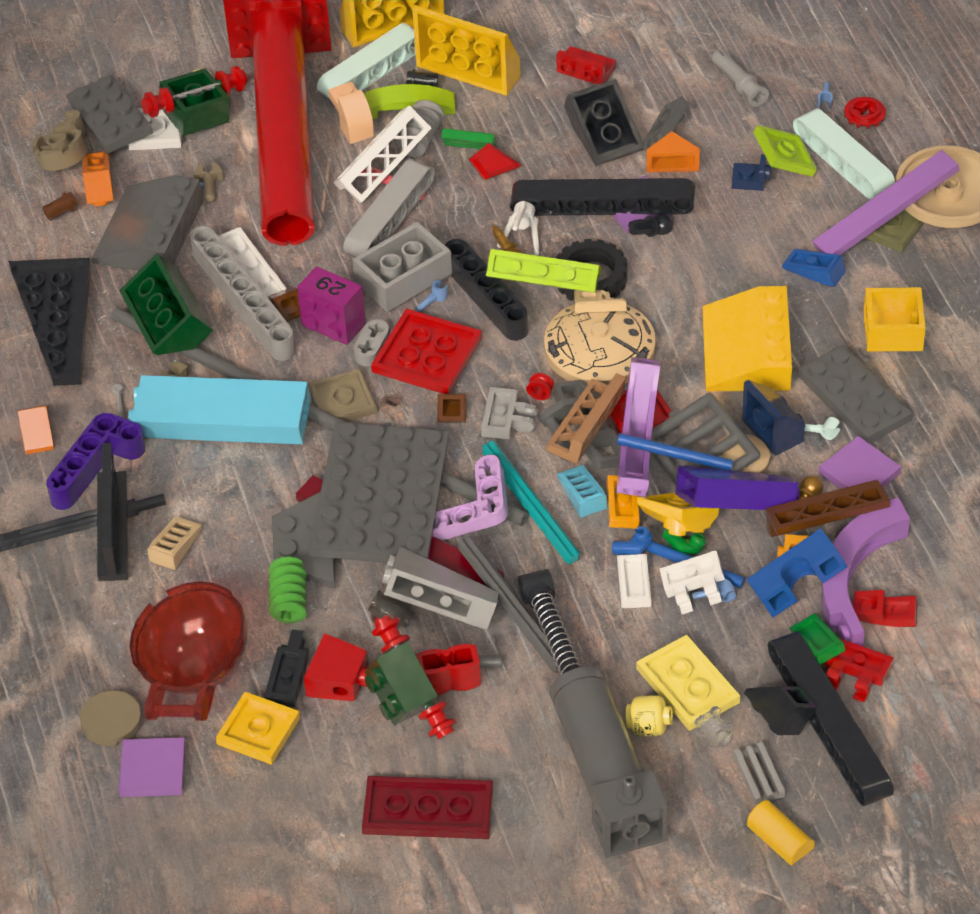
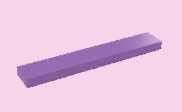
(887, 204)

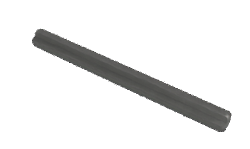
(507, 599)

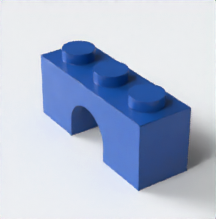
(810, 557)

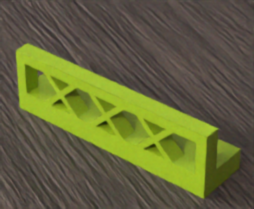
(543, 271)

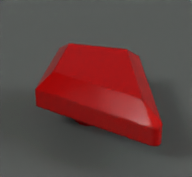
(492, 162)

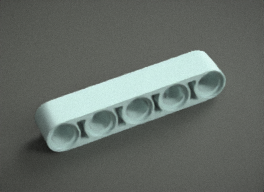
(372, 61)
(843, 153)

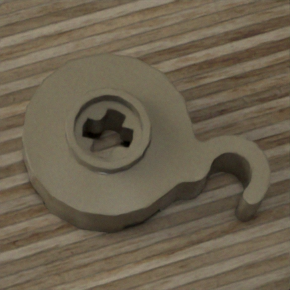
(62, 146)

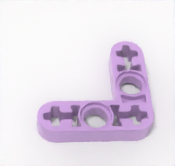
(481, 509)

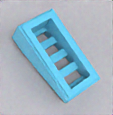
(589, 504)

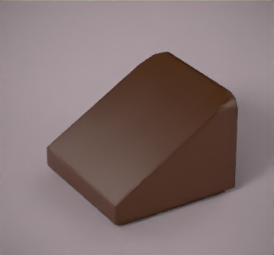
(287, 303)
(451, 408)

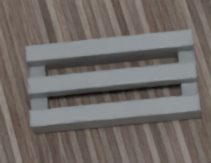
(751, 753)

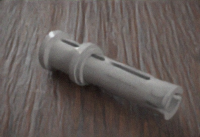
(745, 83)

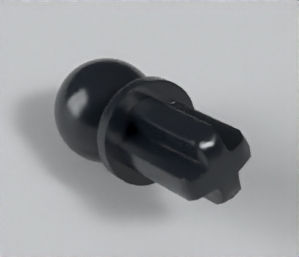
(651, 225)

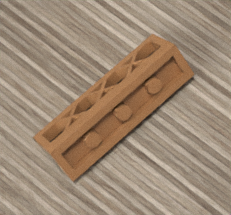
(589, 423)

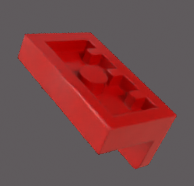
(585, 65)

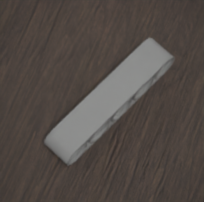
(390, 207)

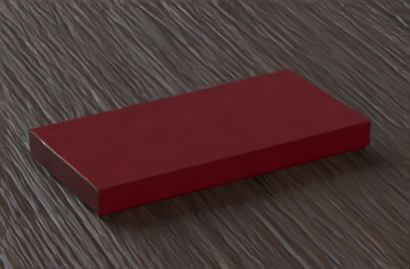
(427, 807)

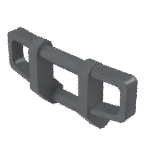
(604, 438)

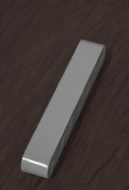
(242, 293)

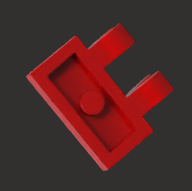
(861, 662)

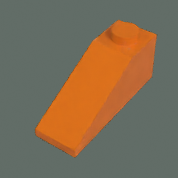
(97, 178)

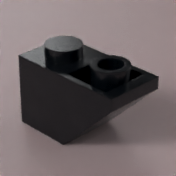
(783, 707)

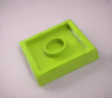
(785, 150)

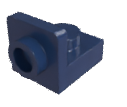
(751, 176)

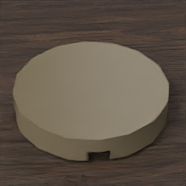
(110, 717)

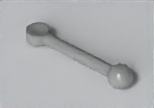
(117, 390)

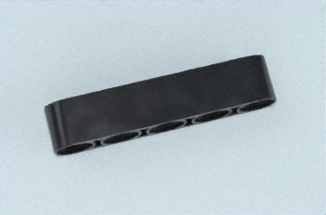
(488, 293)

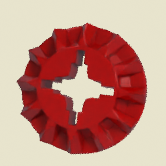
(856, 107)

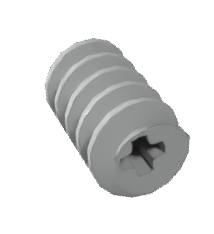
(432, 115)

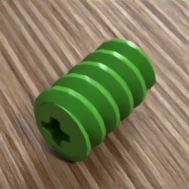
(287, 590)

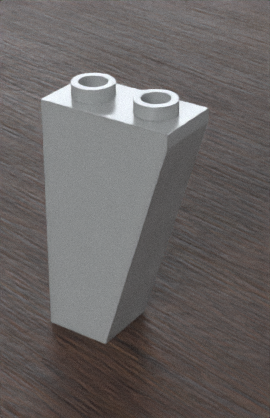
(438, 589)

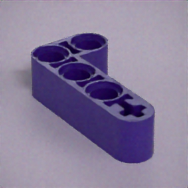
(85, 457)

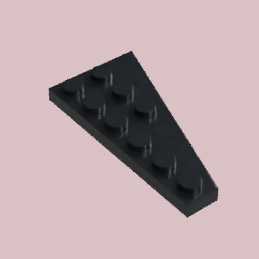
(56, 306)

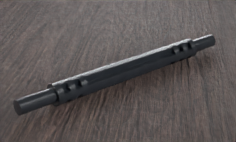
(69, 524)

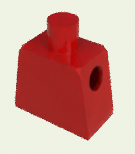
(336, 670)

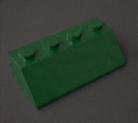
(165, 308)

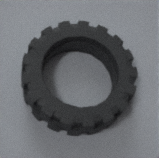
(598, 252)

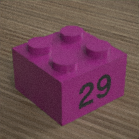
(331, 305)

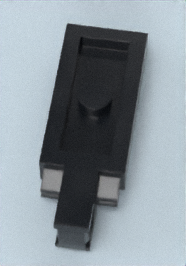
(288, 671)

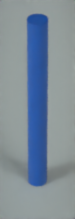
(674, 451)
(677, 556)

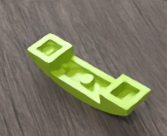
(400, 96)

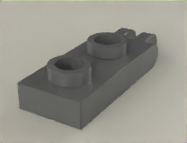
(666, 121)

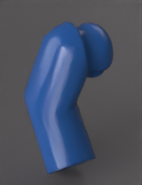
(635, 545)

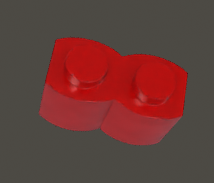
(451, 668)

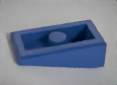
(816, 266)

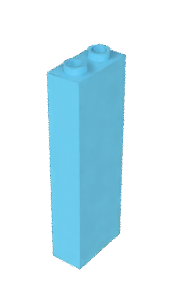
(221, 409)

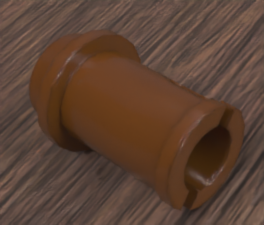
(60, 206)

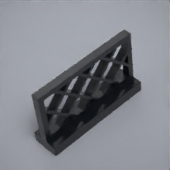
(111, 520)

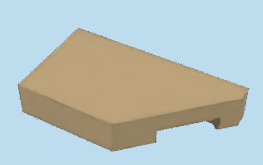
(597, 302)

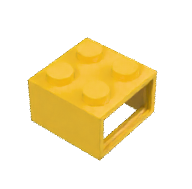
(894, 319)

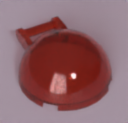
(188, 646)

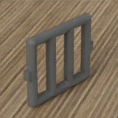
(722, 418)

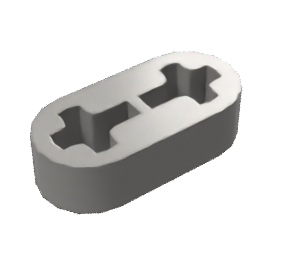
(366, 341)

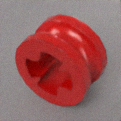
(540, 386)

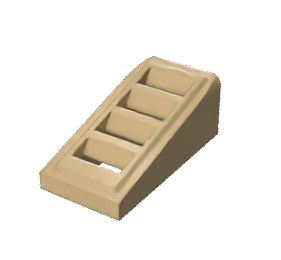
(172, 558)

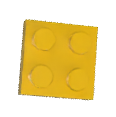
(258, 728)

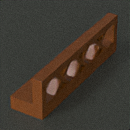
(826, 508)

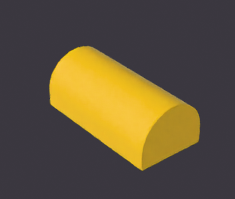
(779, 832)

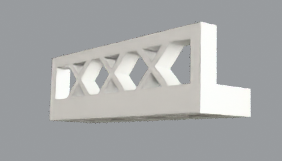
(372, 151)

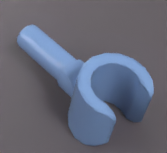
(825, 95)
(437, 294)
(725, 588)

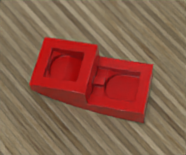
(886, 611)

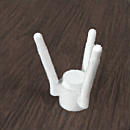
(521, 219)

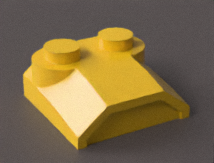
(677, 513)

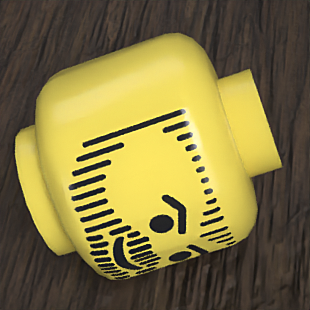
(648, 715)

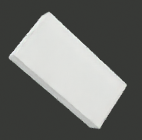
(634, 581)

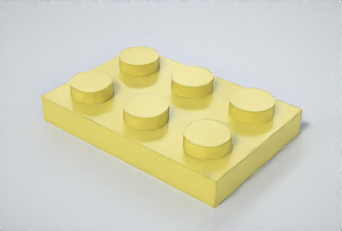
(687, 681)

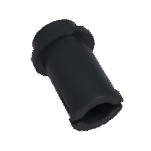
(422, 78)

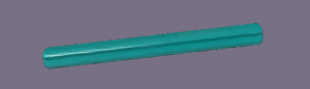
(534, 506)

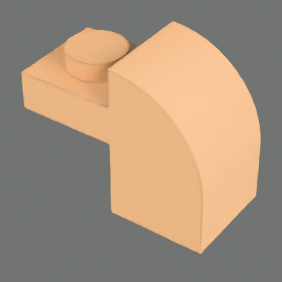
(353, 112)

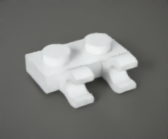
(693, 574)

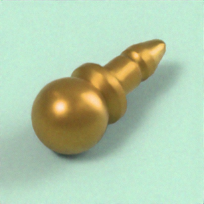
(503, 241)
(810, 486)

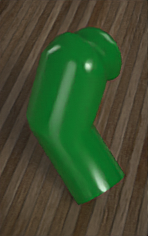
(685, 545)

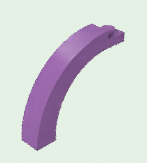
(638, 422)
(854, 544)

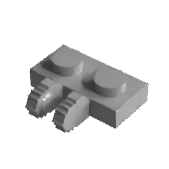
(501, 412)

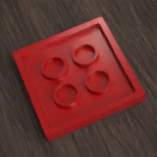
(426, 351)

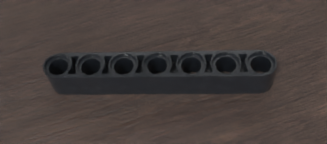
(606, 196)
(832, 720)

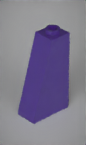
(733, 488)

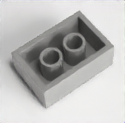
(402, 266)

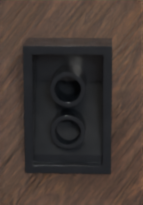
(603, 122)

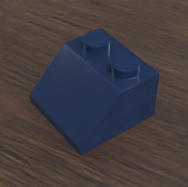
(771, 418)

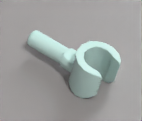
(827, 430)

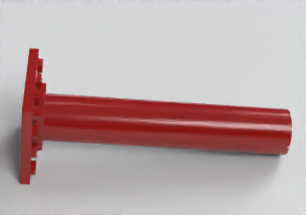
(277, 39)

